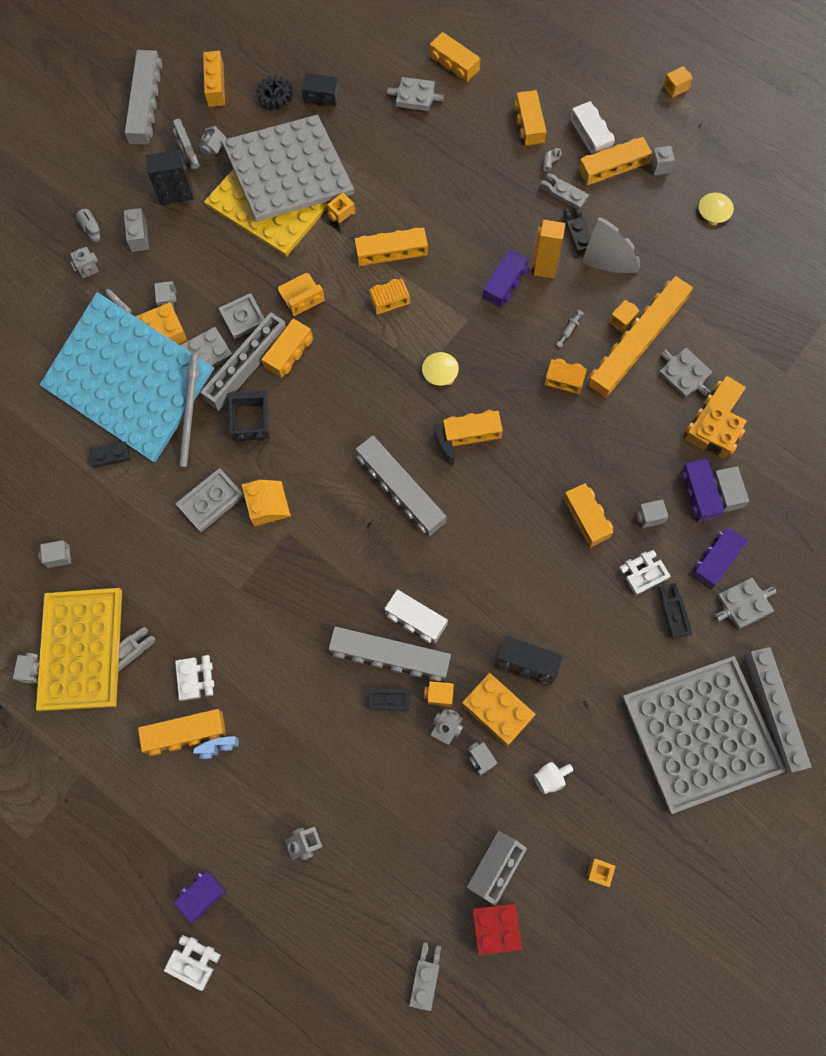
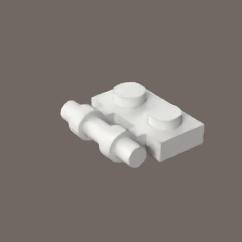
(646, 577)
(188, 678)
(188, 968)

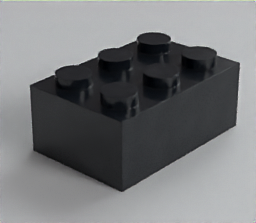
(169, 177)
(528, 661)

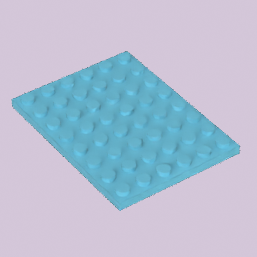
(124, 376)

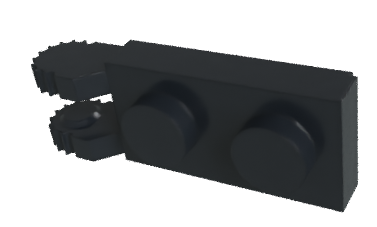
(577, 229)
(675, 612)

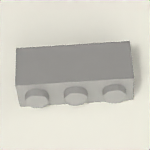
(497, 867)

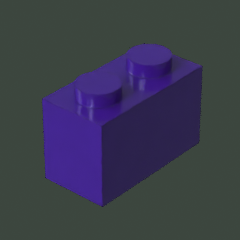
(199, 896)

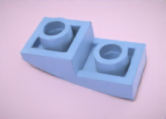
(210, 748)

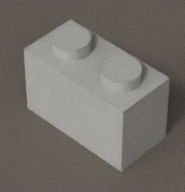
(136, 230)
(731, 488)

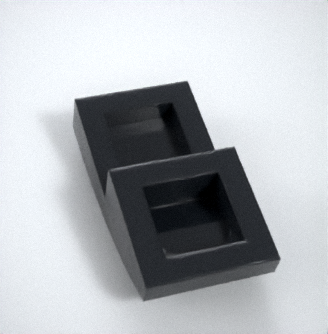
(445, 447)

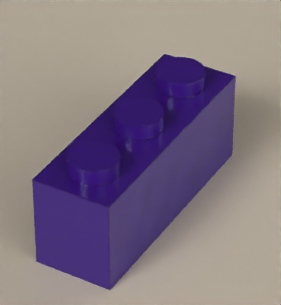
(505, 278)
(702, 490)
(718, 557)

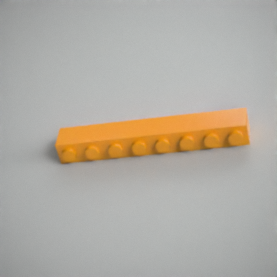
(639, 338)

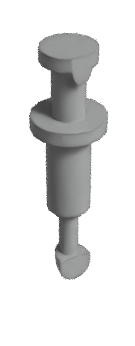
(572, 324)

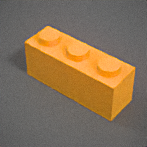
(454, 57)
(214, 78)
(530, 117)
(287, 348)
(473, 428)
(588, 515)

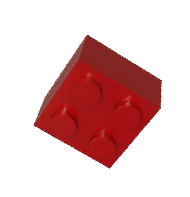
(496, 929)

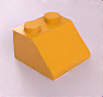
(265, 501)

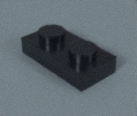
(109, 454)
(389, 699)

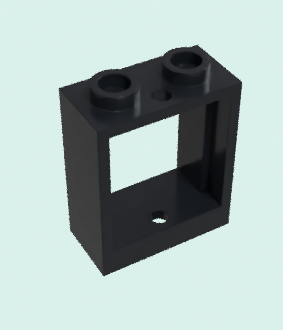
(249, 398)

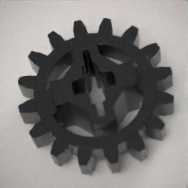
(274, 92)

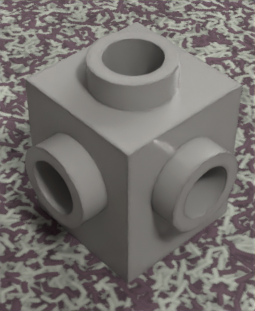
(84, 262)
(447, 726)
(303, 843)

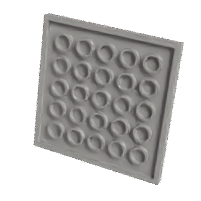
(287, 167)
(703, 735)

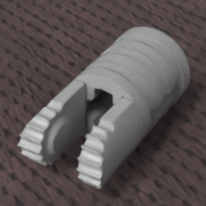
(88, 224)

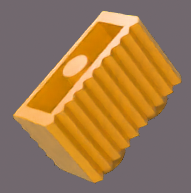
(389, 296)
(565, 376)

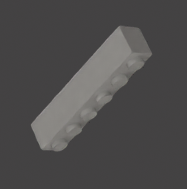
(143, 97)
(243, 362)
(401, 486)
(389, 653)
(777, 710)

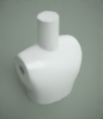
(551, 778)

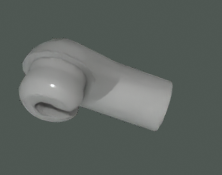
(551, 157)

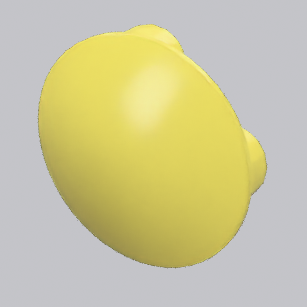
(715, 208)
(440, 369)

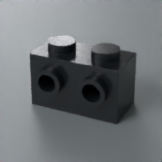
(320, 89)

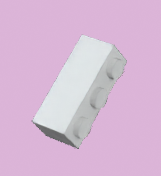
(591, 128)
(415, 617)

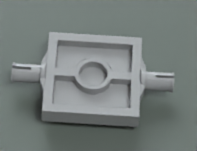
(415, 94)
(184, 144)
(685, 372)
(745, 603)

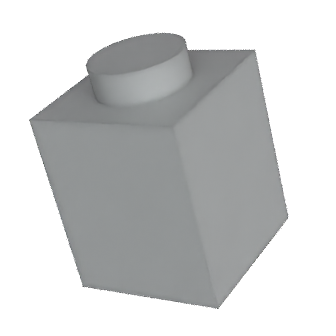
(662, 160)
(652, 513)
(55, 554)

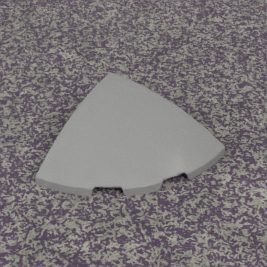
(610, 251)

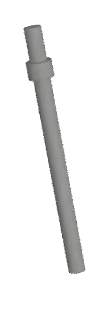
(192, 373)

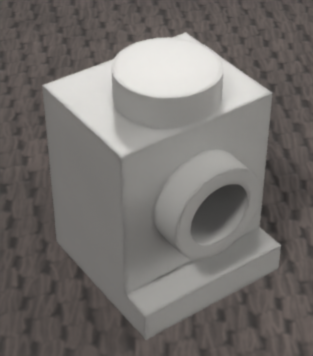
(211, 141)
(165, 293)
(27, 668)
(481, 758)

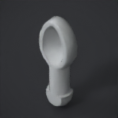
(112, 297)

